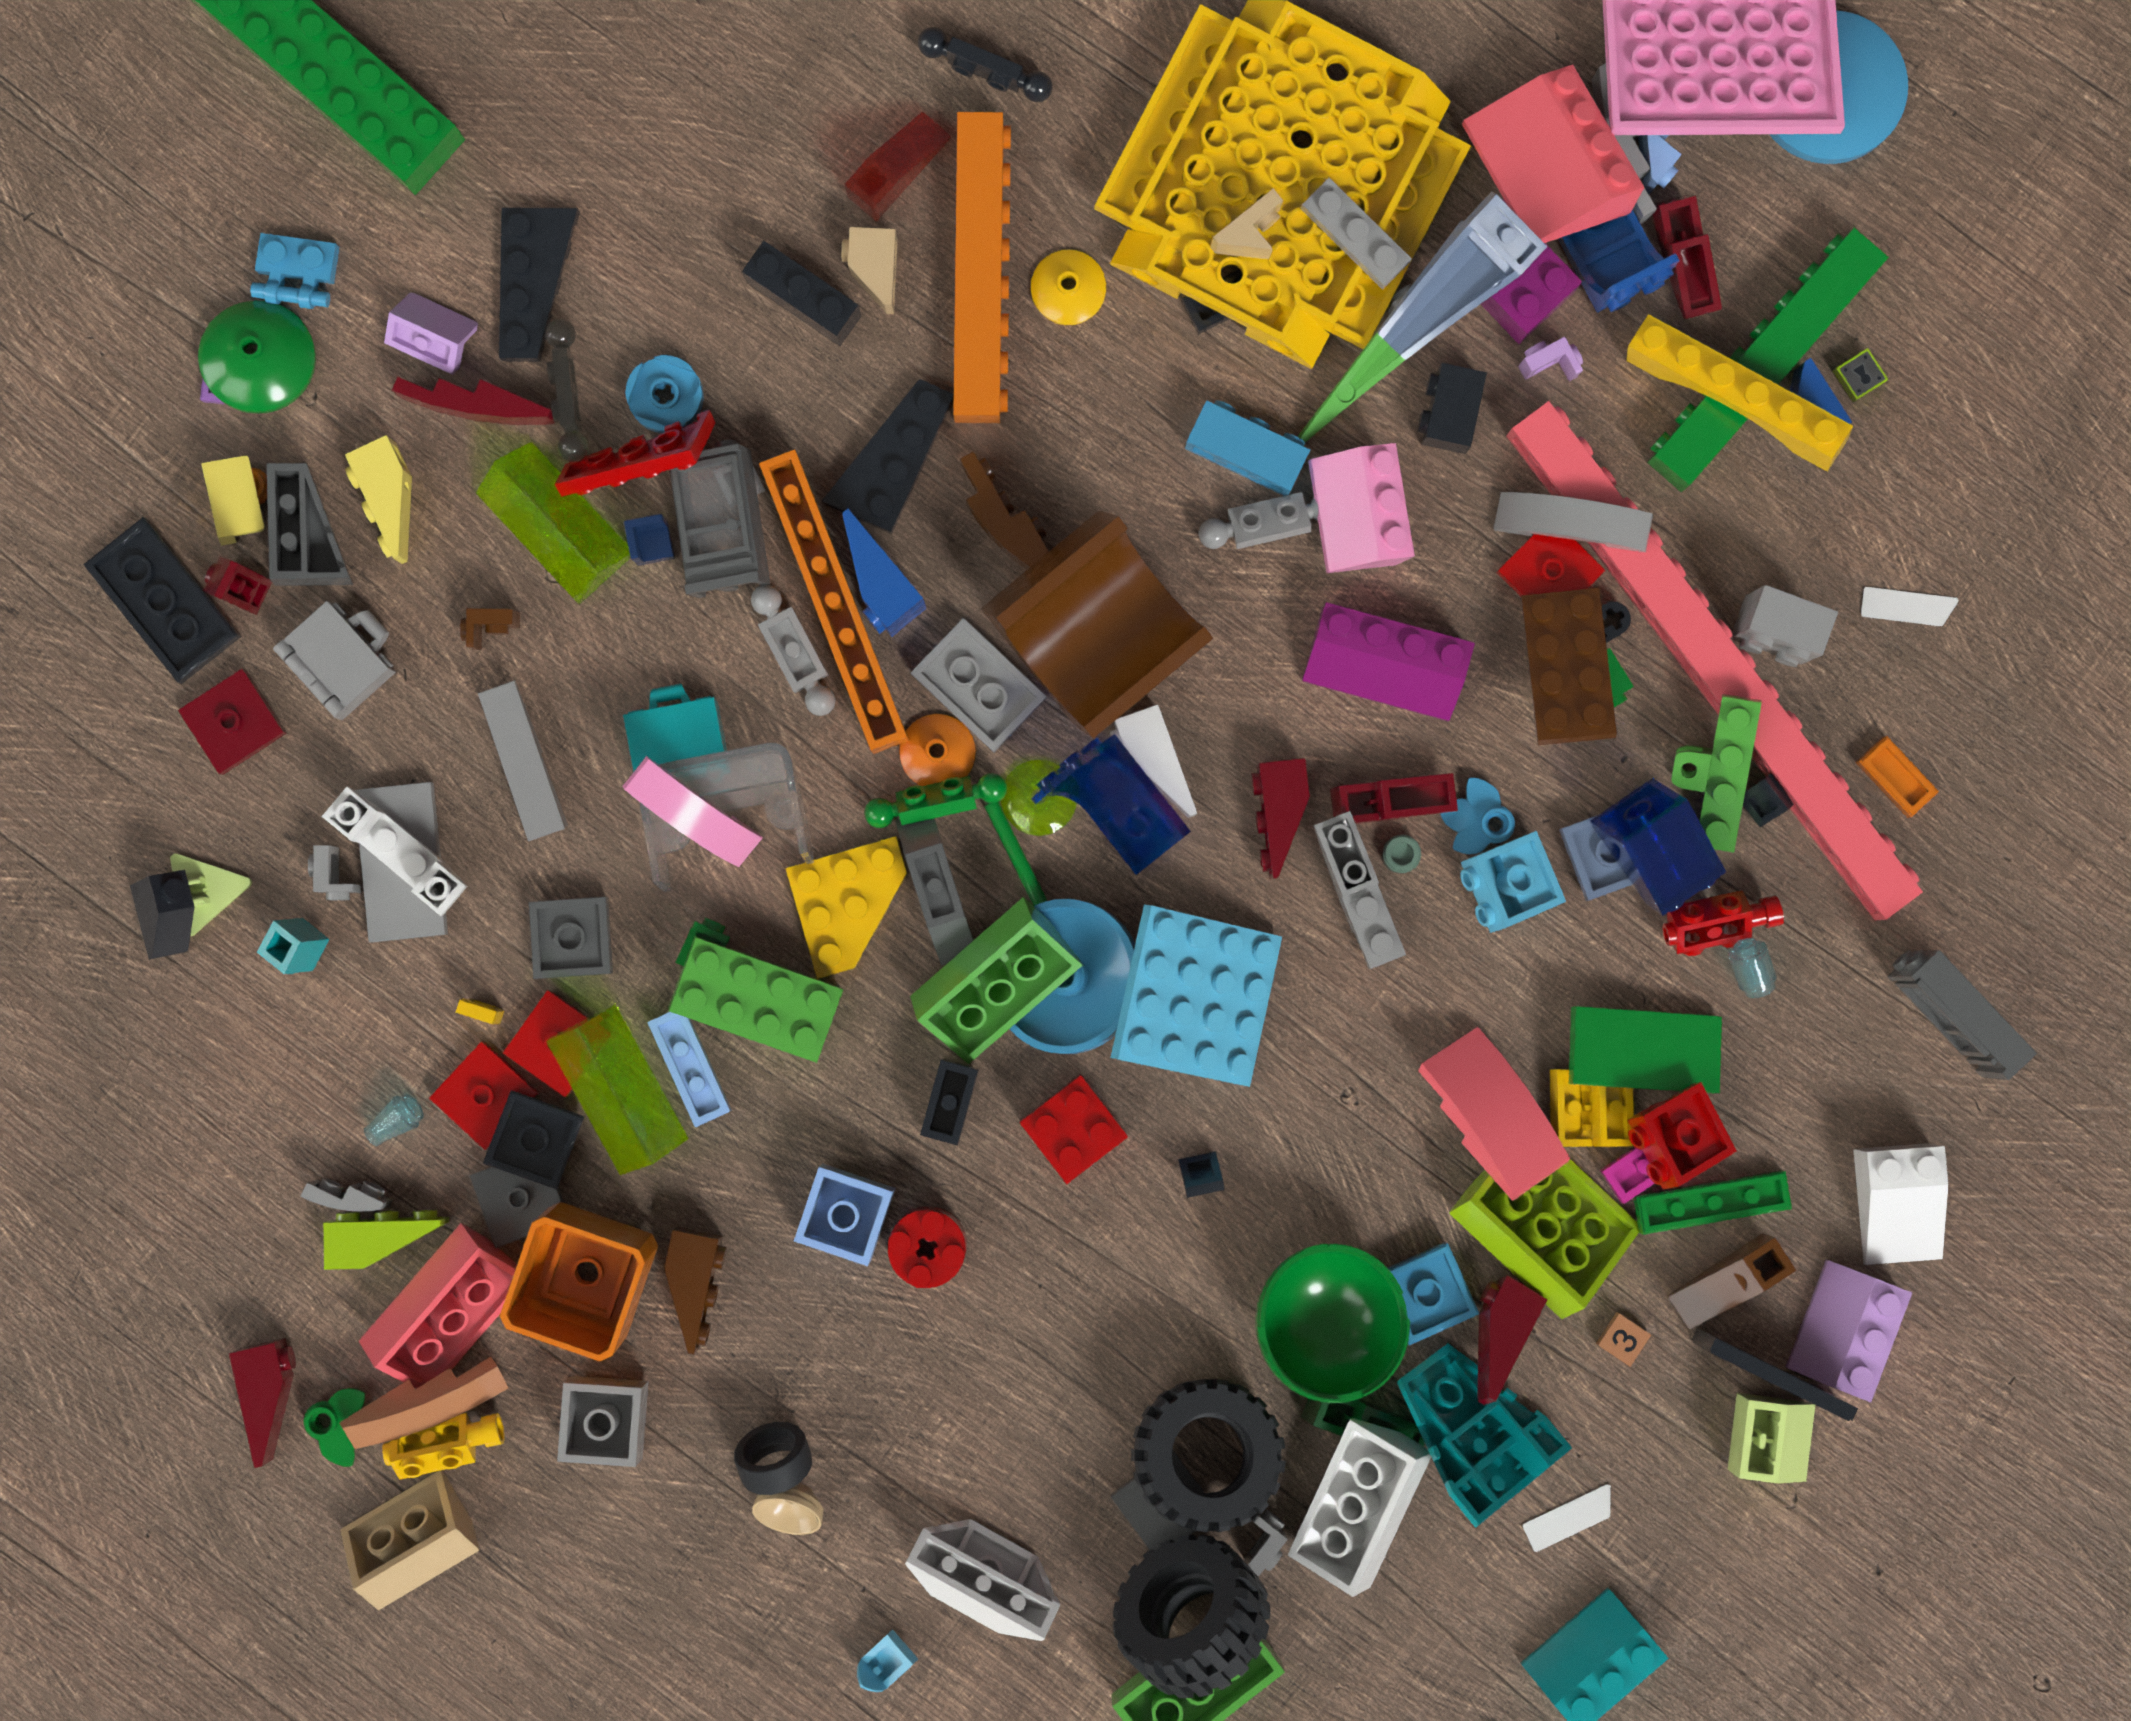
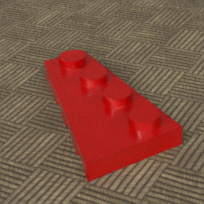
(674, 448)

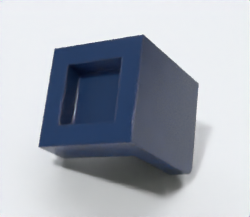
(649, 539)

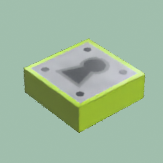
(1860, 375)

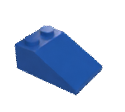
(883, 587)

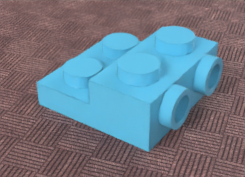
(1511, 882)

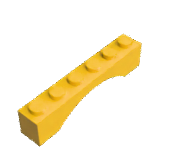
(1786, 416)

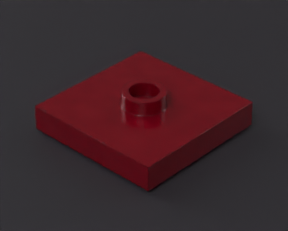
(232, 721)

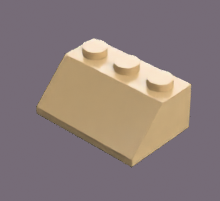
(408, 1541)

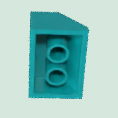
(1594, 1659)

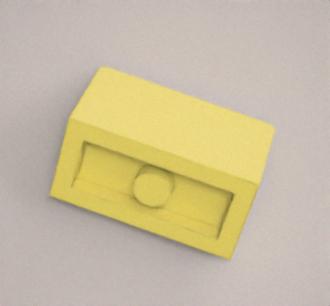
(233, 498)

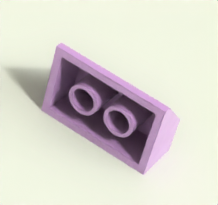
(1848, 1330)

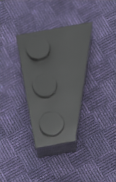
(299, 531)

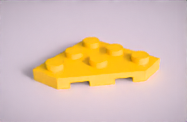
(845, 901)

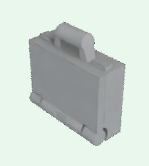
(337, 658)

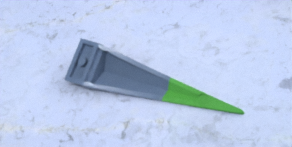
(1467, 270)

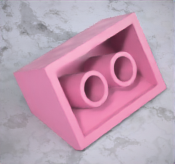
(1361, 508)

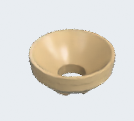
(790, 1511)

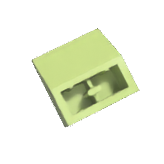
(1771, 1439)

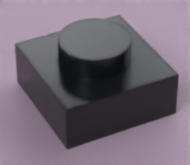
(1766, 800)
(1201, 1174)

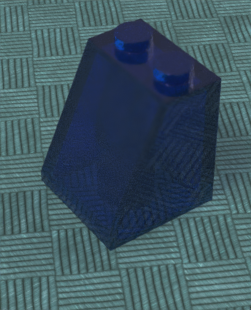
(1659, 845)

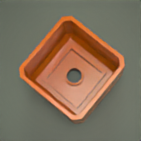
(556, 1304)

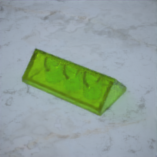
(555, 529)
(618, 1090)

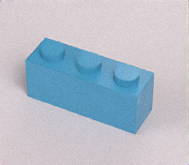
(1247, 447)

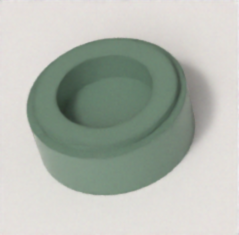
(1401, 854)

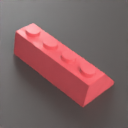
(441, 1309)

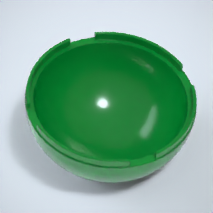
(1332, 1323)

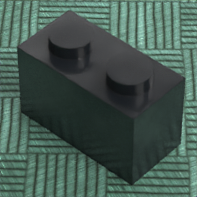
(1452, 408)
(949, 1101)

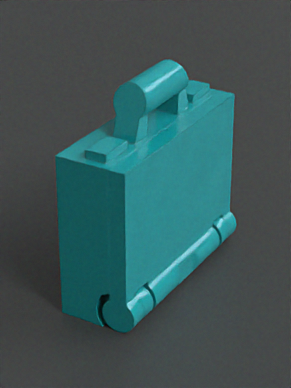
(674, 730)

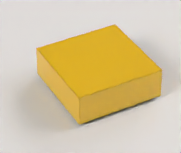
(480, 1011)

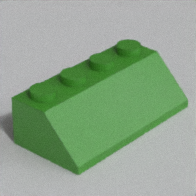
(995, 981)

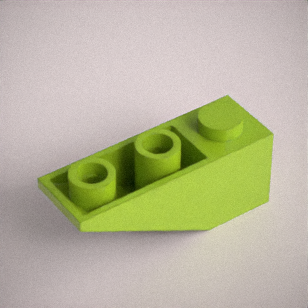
(363, 1242)

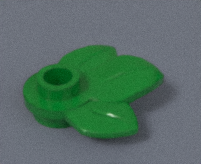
(332, 1439)

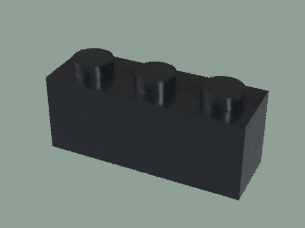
(801, 293)

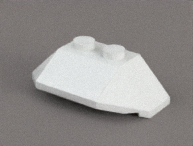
(985, 1578)

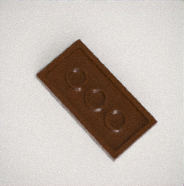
(1568, 666)

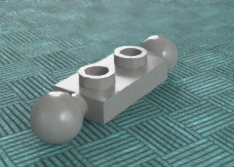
(1261, 522)
(793, 650)

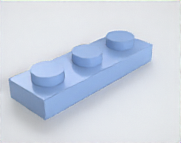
(689, 1067)

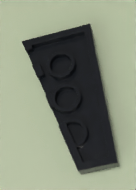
(530, 276)
(890, 464)

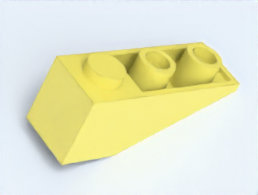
(386, 485)

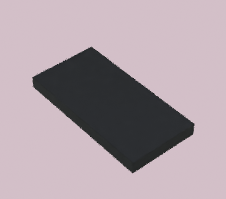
(162, 600)
(1774, 1375)

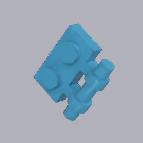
(295, 259)

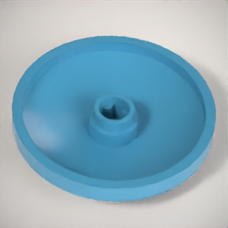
(1872, 92)
(1088, 1003)

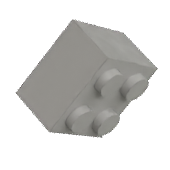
(1783, 626)
(602, 1421)

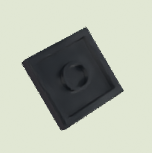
(533, 1139)

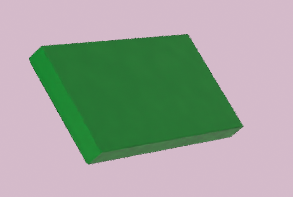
(1644, 1049)

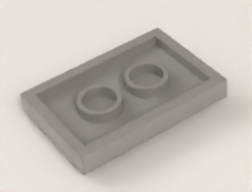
(978, 685)

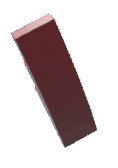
(484, 405)

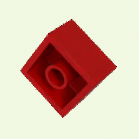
(1073, 1129)

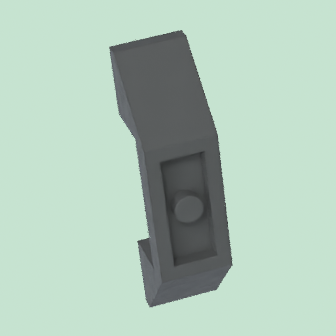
(935, 888)

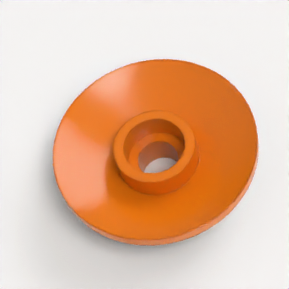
(942, 730)

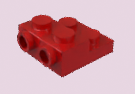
(1680, 1137)

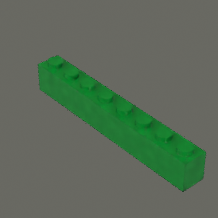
(1772, 353)

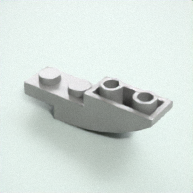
(1358, 890)

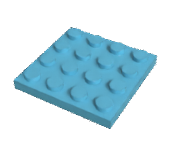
(1196, 996)

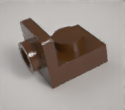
(493, 620)

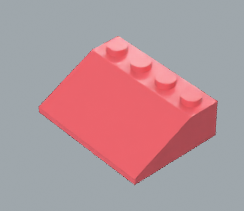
(1554, 156)

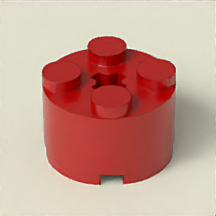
(921, 1268)

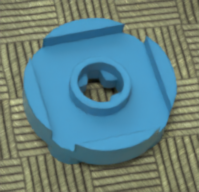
(655, 375)

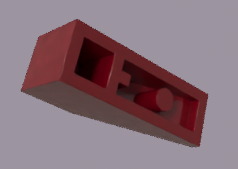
(237, 585)
(1503, 1330)
(263, 1385)

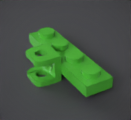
(1722, 771)

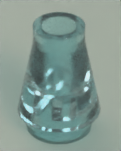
(395, 1119)

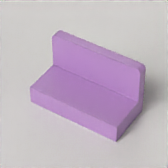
(429, 332)

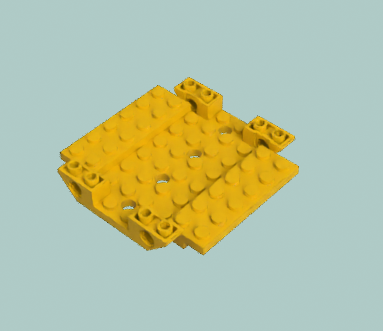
(1223, 141)

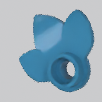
(1473, 816)

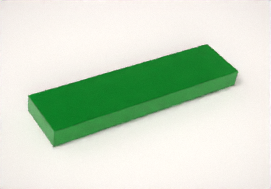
(1712, 1202)

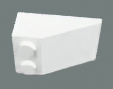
(1902, 1202)

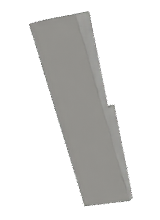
(522, 761)

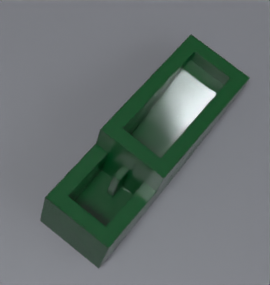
(1335, 1417)

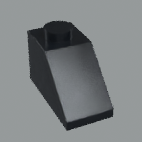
(164, 912)

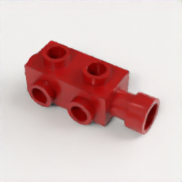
(1719, 921)

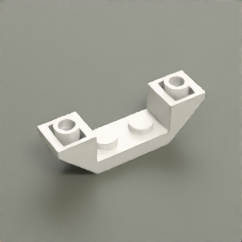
(397, 848)

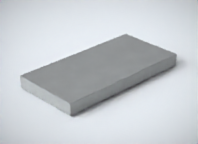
(389, 903)

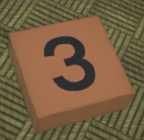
(1623, 1339)

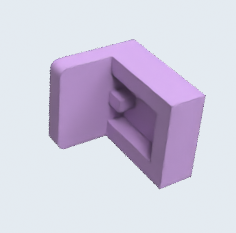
(1542, 357)

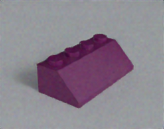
(1387, 661)

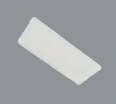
(1906, 606)
(1569, 1518)

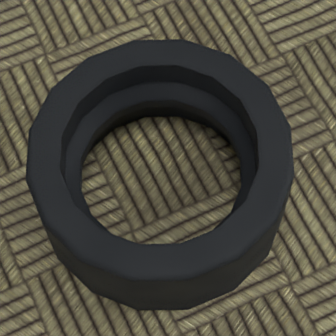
(779, 1475)

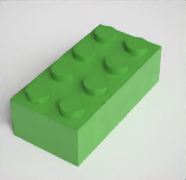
(755, 999)
(1145, 1702)

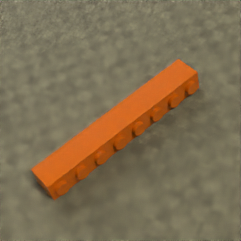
(979, 267)
(834, 601)

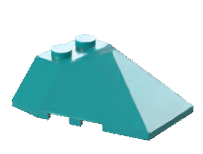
(1477, 1448)

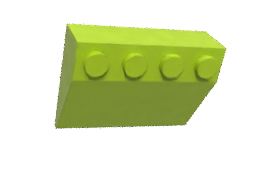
(1553, 1237)

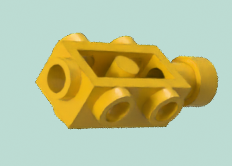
(443, 1445)

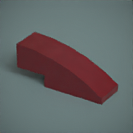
(1694, 276)
(1396, 798)

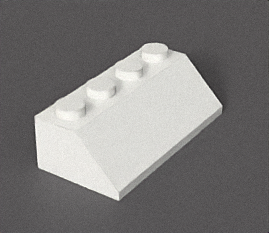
(1359, 1505)

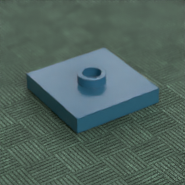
(1433, 1292)

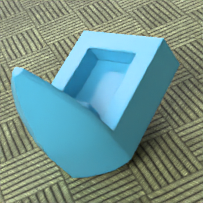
(884, 1663)

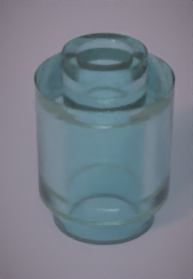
(1753, 967)

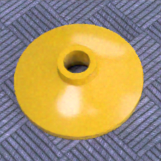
(1064, 305)

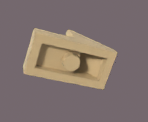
(1242, 236)

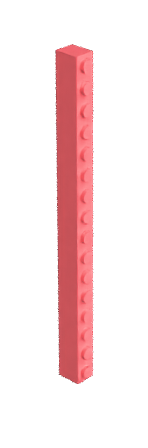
(1719, 668)

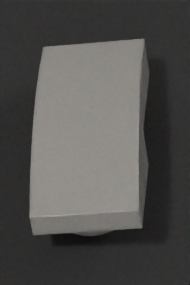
(357, 1197)

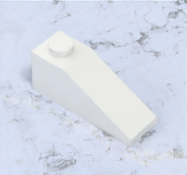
(1150, 745)

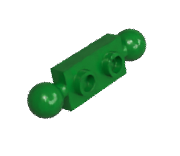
(935, 800)

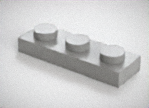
(1355, 233)

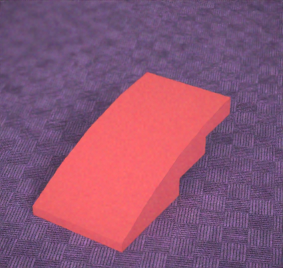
(1495, 1113)

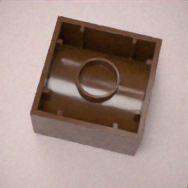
(1095, 624)

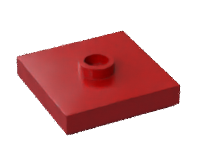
(1550, 566)
(529, 1044)
(479, 1091)

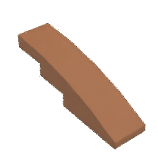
(414, 1410)

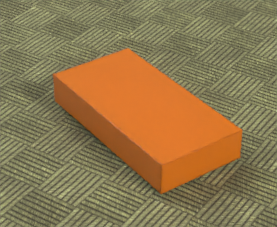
(1897, 776)

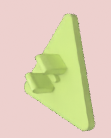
(210, 888)

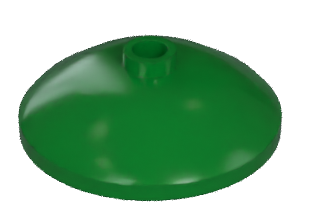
(269, 376)

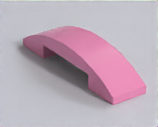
(691, 813)

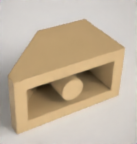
(873, 262)

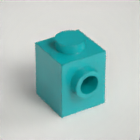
(293, 945)

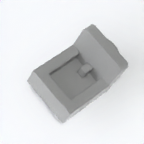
(324, 868)
(1266, 1550)

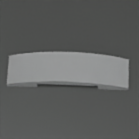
(1573, 519)

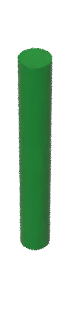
(1015, 853)

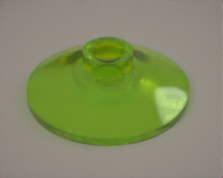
(1022, 811)

